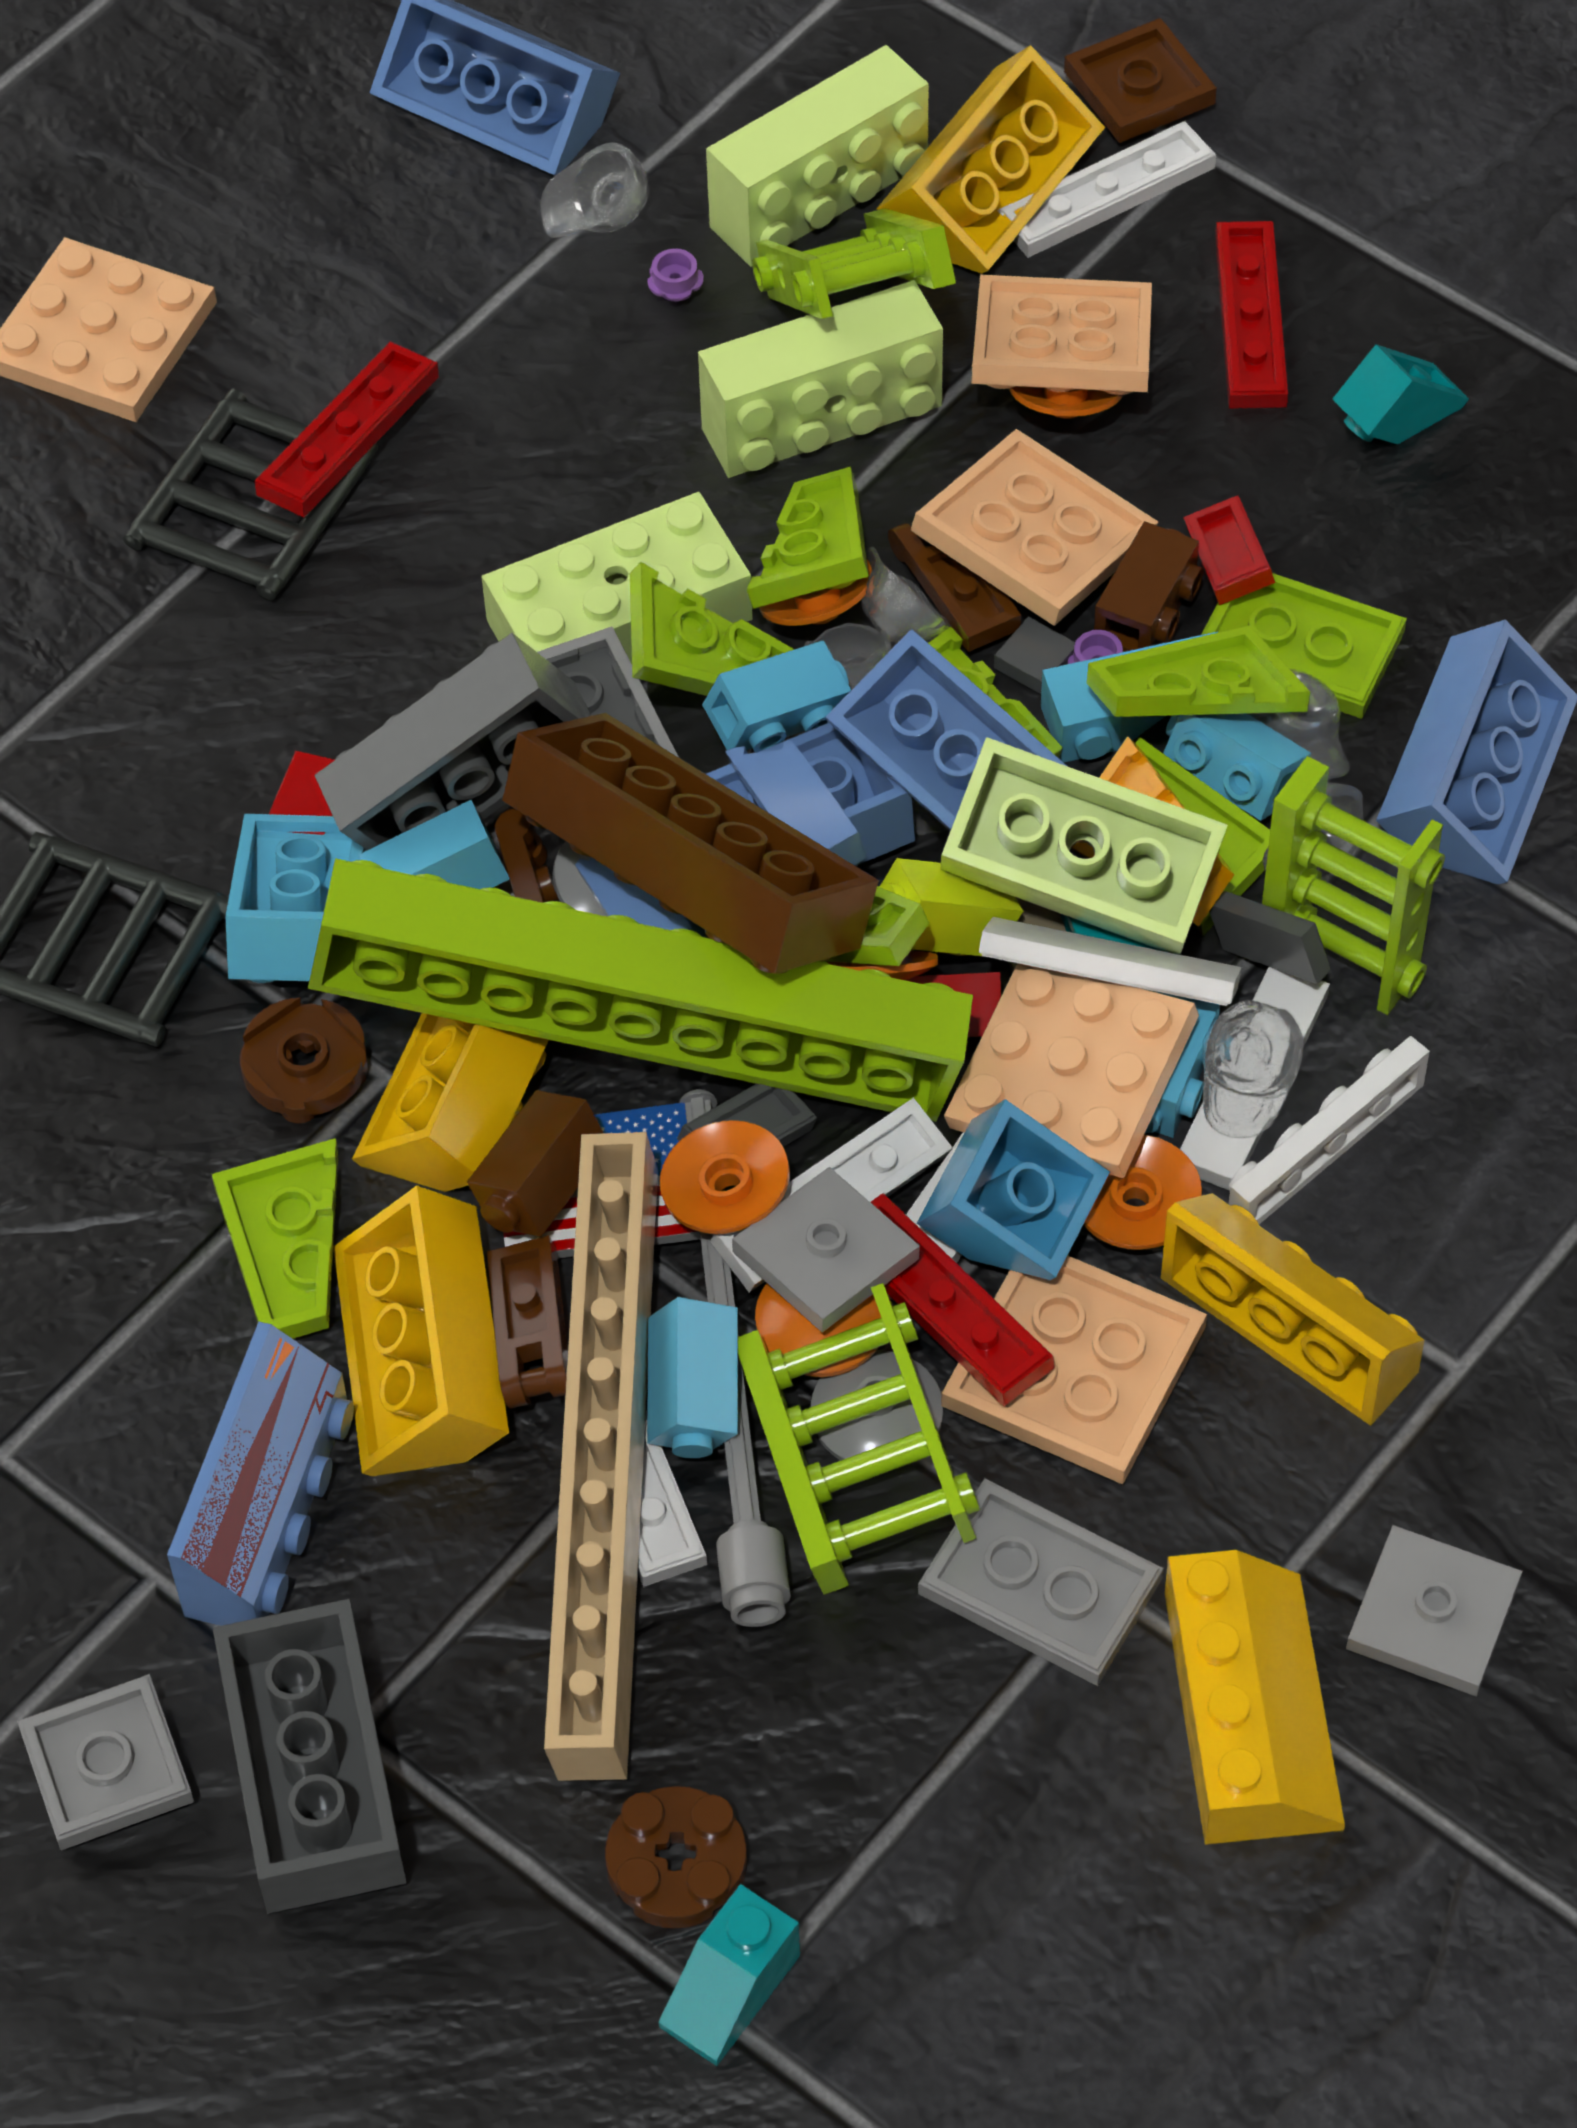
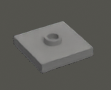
(825, 1249)
(1434, 1610)
(105, 1762)

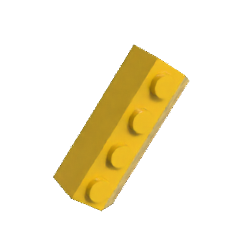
(1002, 145)
(448, 1101)
(1289, 1305)
(420, 1335)
(1250, 1698)

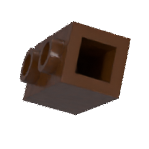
(1150, 587)
(534, 1164)

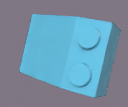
(281, 894)

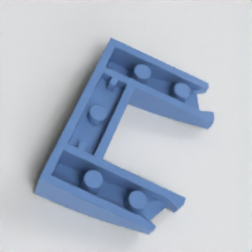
(782, 786)

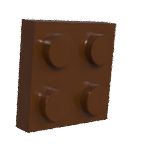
(1140, 80)

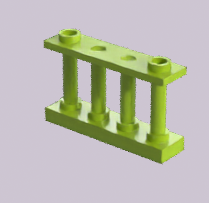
(888, 248)
(1295, 883)
(811, 1484)

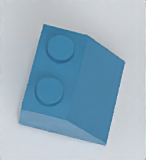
(1013, 1194)

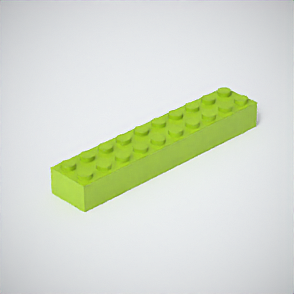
(636, 990)

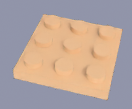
(102, 329)
(1062, 334)
(1032, 526)
(1077, 1060)
(1113, 1364)

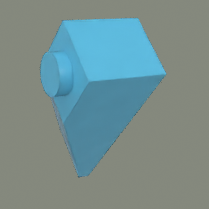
(1080, 718)

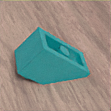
(1396, 396)
(731, 1974)

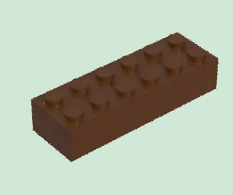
(690, 842)

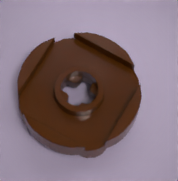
(308, 1089)
(667, 1817)

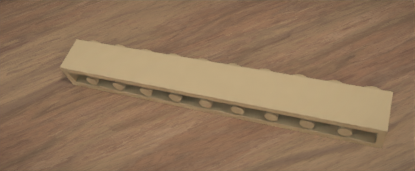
(602, 1460)

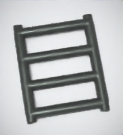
(207, 449)
(100, 871)

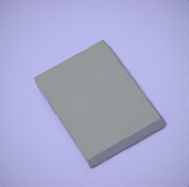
(1042, 1583)

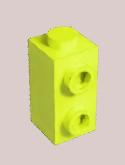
(952, 905)

